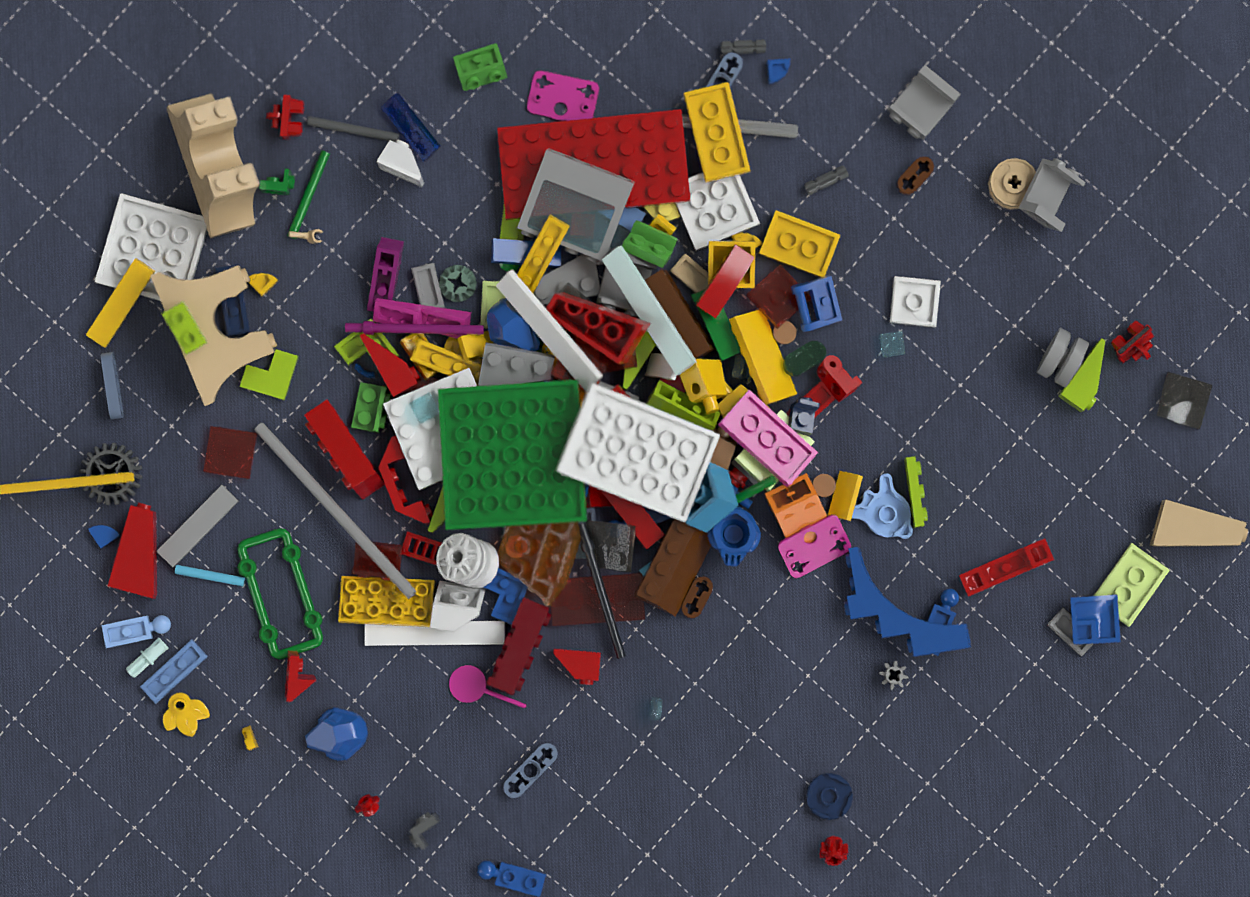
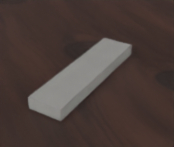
(197, 526)

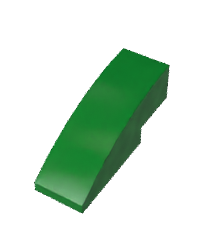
(719, 331)

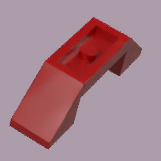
(416, 510)

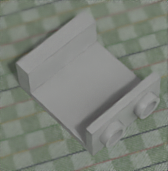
(923, 103)
(1048, 191)
(610, 293)

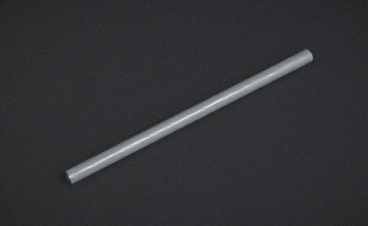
(335, 510)

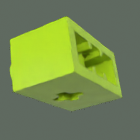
(184, 328)

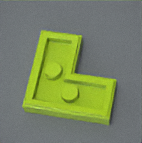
(353, 347)
(271, 382)

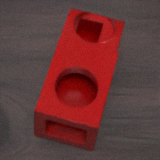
(837, 378)

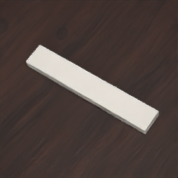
(548, 330)
(469, 634)

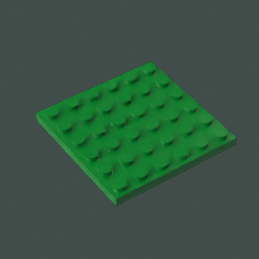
(505, 452)

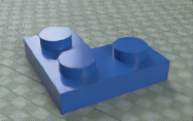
(510, 597)

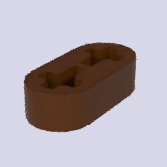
(911, 171)
(692, 594)

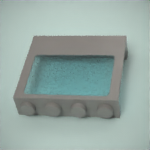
(580, 196)

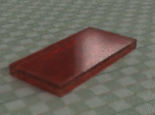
(580, 603)

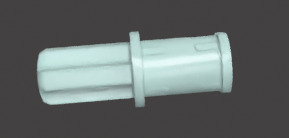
(147, 657)

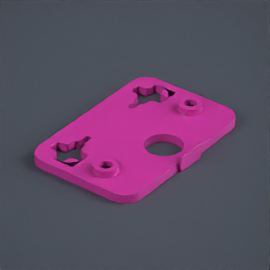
(564, 92)
(817, 552)

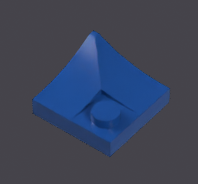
(1095, 619)

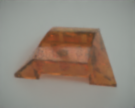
(540, 556)

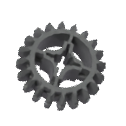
(118, 466)

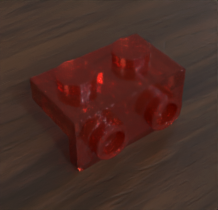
(366, 567)

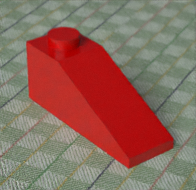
(393, 370)

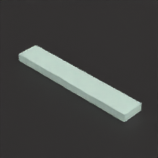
(649, 310)

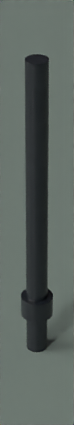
(588, 547)

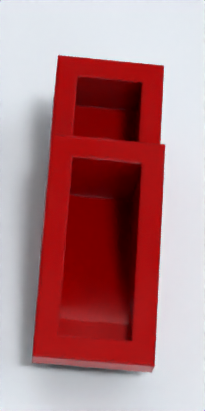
(725, 281)

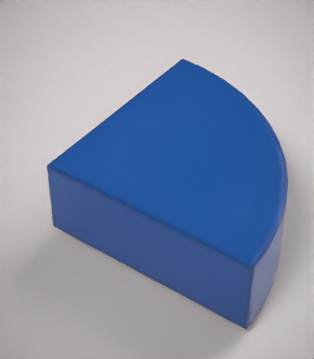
(777, 69)
(103, 535)

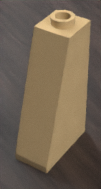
(1195, 527)

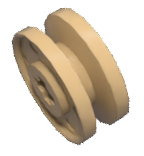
(998, 185)

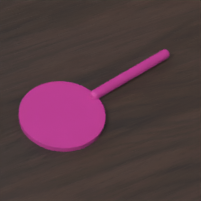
(469, 685)

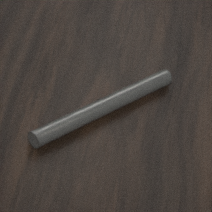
(353, 129)

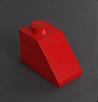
(580, 664)

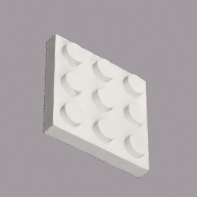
(716, 210)

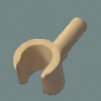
(307, 235)

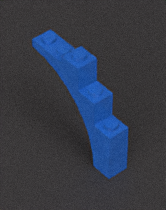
(869, 601)

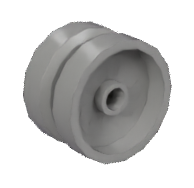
(1065, 359)

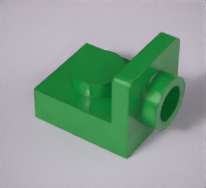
(274, 186)

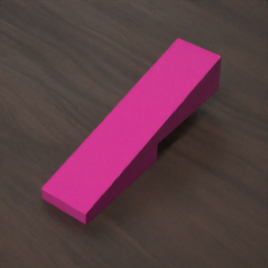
(408, 313)

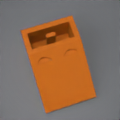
(796, 507)

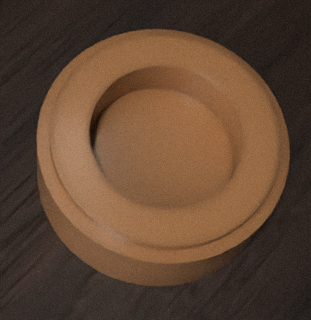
(785, 334)
(824, 485)

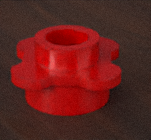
(737, 478)
(367, 805)

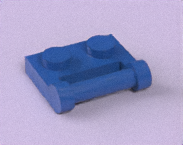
(823, 301)

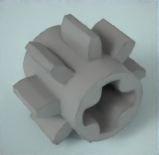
(900, 676)

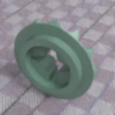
(462, 293)

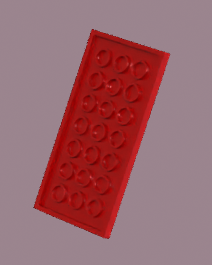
(635, 146)

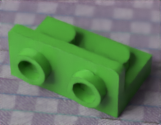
(480, 67)
(649, 244)
(370, 407)

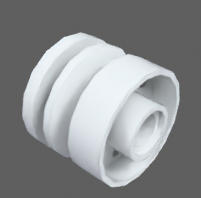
(467, 560)

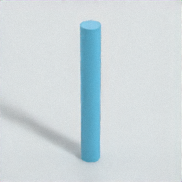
(210, 575)

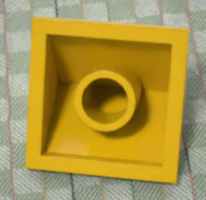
(719, 251)

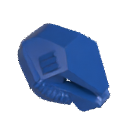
(509, 327)
(735, 536)
(338, 734)

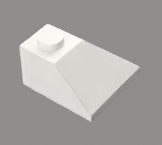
(400, 162)
(455, 605)

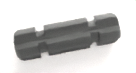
(743, 47)
(826, 180)

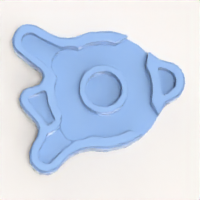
(886, 511)

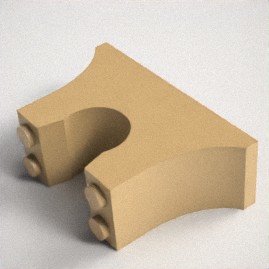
(215, 169)
(221, 355)

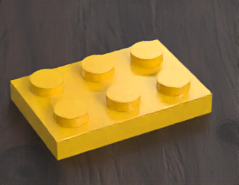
(799, 244)

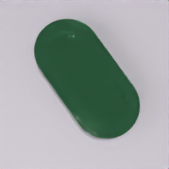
(804, 358)

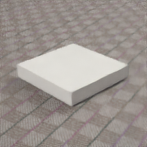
(915, 301)

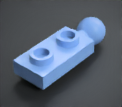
(134, 630)

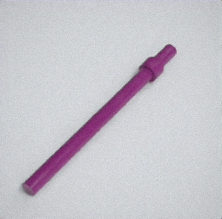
(370, 328)

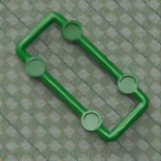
(292, 554)

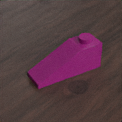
(385, 270)

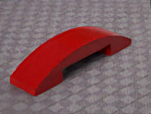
(1006, 567)

